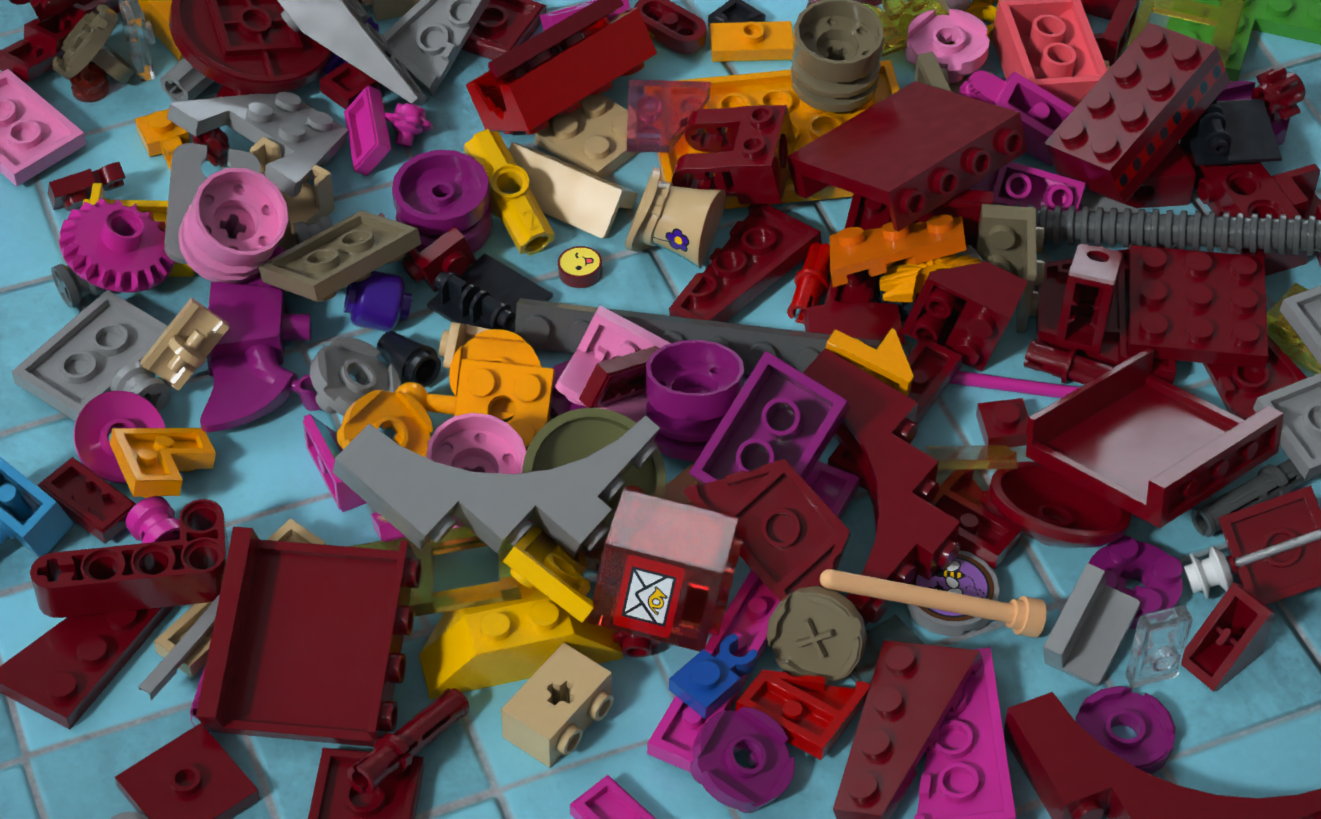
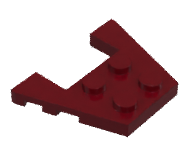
(1115, 340)

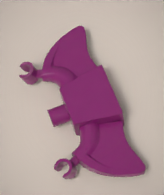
(251, 353)

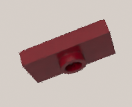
(617, 379)
(88, 499)

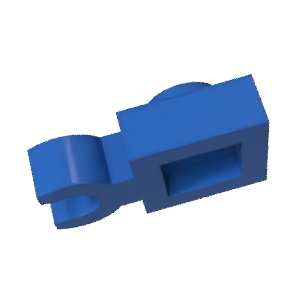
(709, 680)

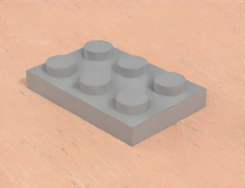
(88, 353)

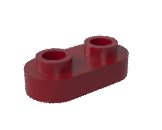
(673, 25)

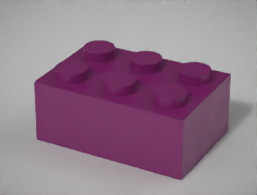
(772, 420)

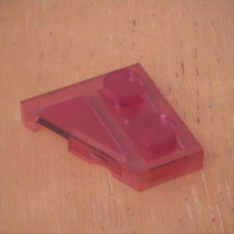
(661, 112)

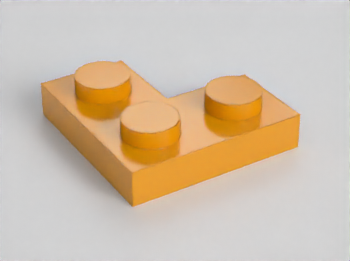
(156, 455)

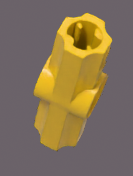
(518, 210)

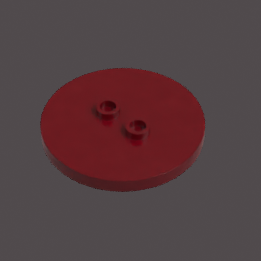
(245, 45)

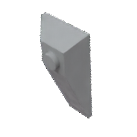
(342, 30)

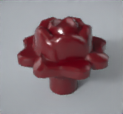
(216, 144)

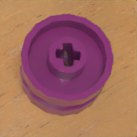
(444, 192)

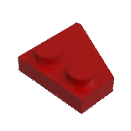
(805, 707)

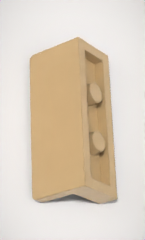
(571, 192)

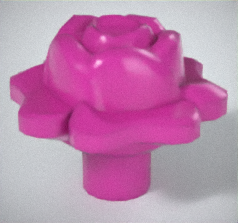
(408, 121)

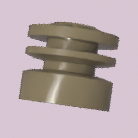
(836, 55)

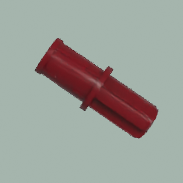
(1063, 363)

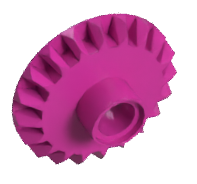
(115, 246)

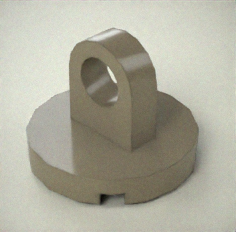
(87, 44)
(817, 634)

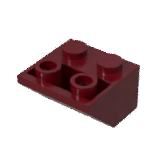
(966, 309)

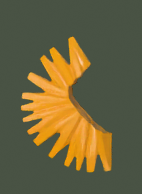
(906, 280)

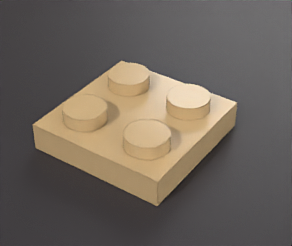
(589, 136)

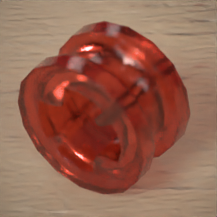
(91, 91)

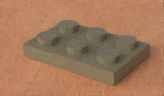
(340, 256)

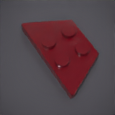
(550, 42)
(782, 524)

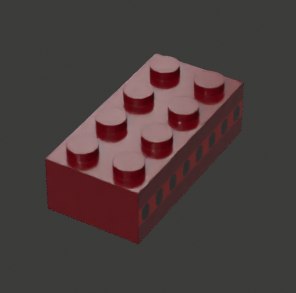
(1137, 112)

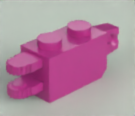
(1038, 108)

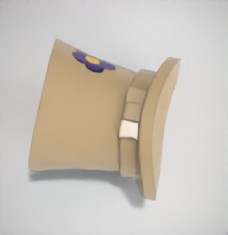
(676, 219)

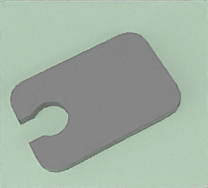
(184, 182)

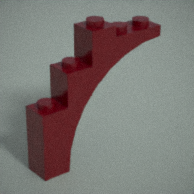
(898, 478)
(1087, 781)

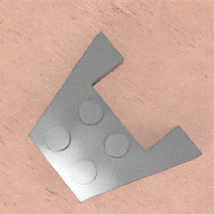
(300, 130)

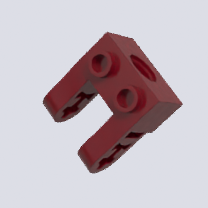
(748, 156)

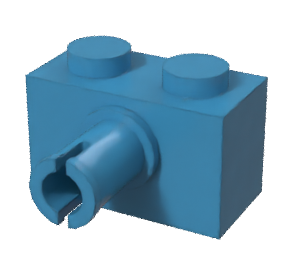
(29, 513)

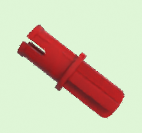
(811, 280)

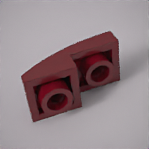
(854, 319)

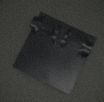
(1233, 134)
(484, 295)

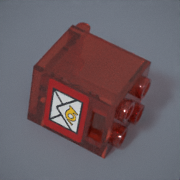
(665, 570)

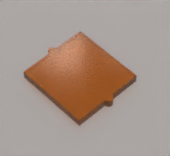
(973, 457)

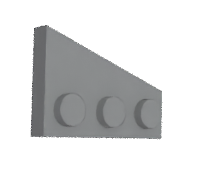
(432, 37)

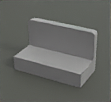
(1090, 628)

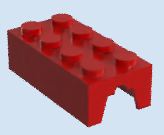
(566, 78)

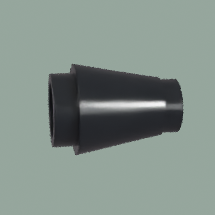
(410, 358)

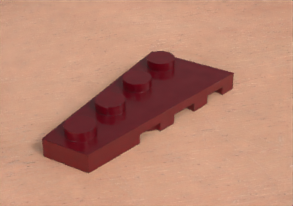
(748, 264)
(76, 661)
(899, 722)

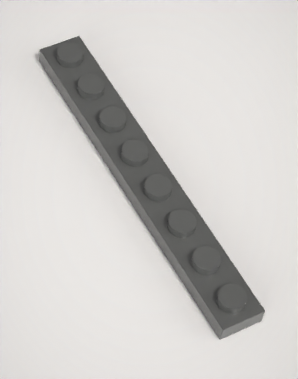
(563, 325)

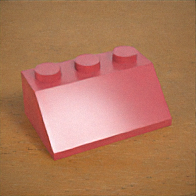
(1049, 46)

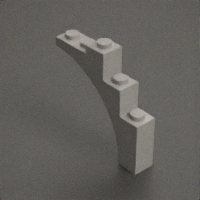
(496, 507)

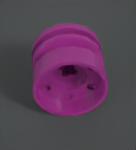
(690, 393)

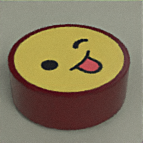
(580, 267)

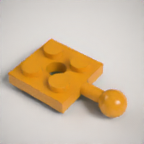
(486, 382)

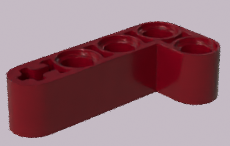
(138, 574)

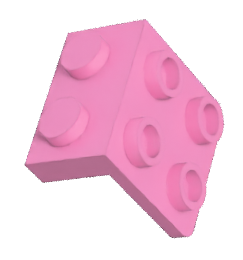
(604, 339)

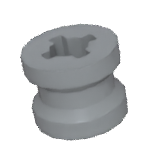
(143, 383)

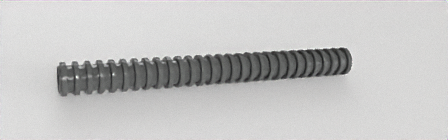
(1179, 229)

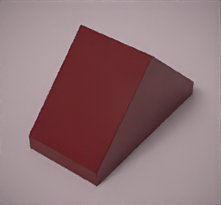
(1228, 638)

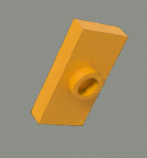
(751, 41)

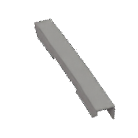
(182, 650)

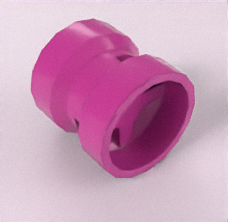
(153, 521)

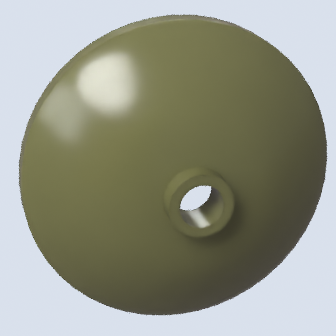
(581, 434)

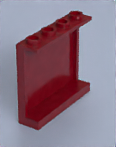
(911, 150)
(1148, 441)
(308, 641)

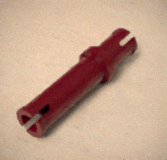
(395, 751)

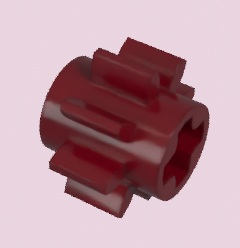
(1280, 93)

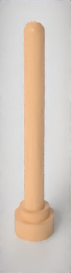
(1023, 615)

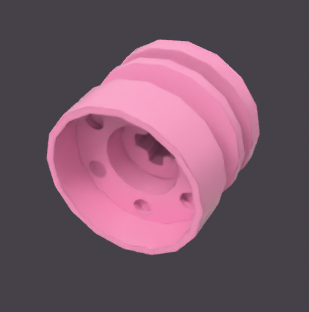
(236, 204)
(477, 445)

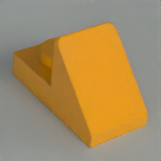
(885, 363)

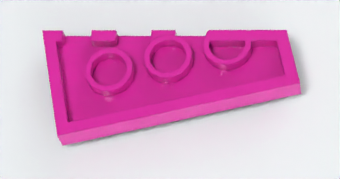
(968, 764)

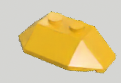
(506, 643)

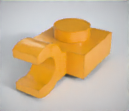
(160, 135)

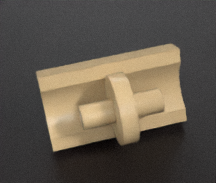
(185, 344)

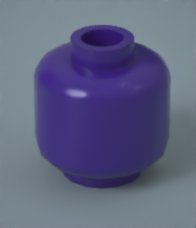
(378, 302)

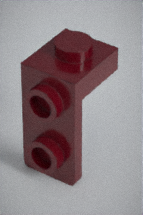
(445, 254)

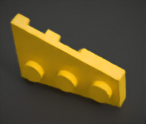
(548, 567)

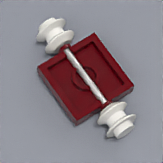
(1270, 548)

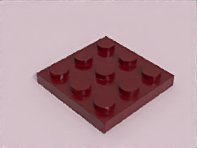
(1197, 306)

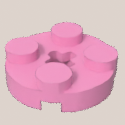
(968, 32)

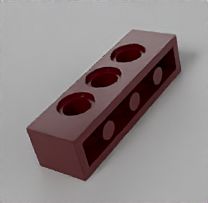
(1245, 190)

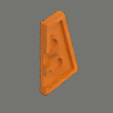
(879, 248)

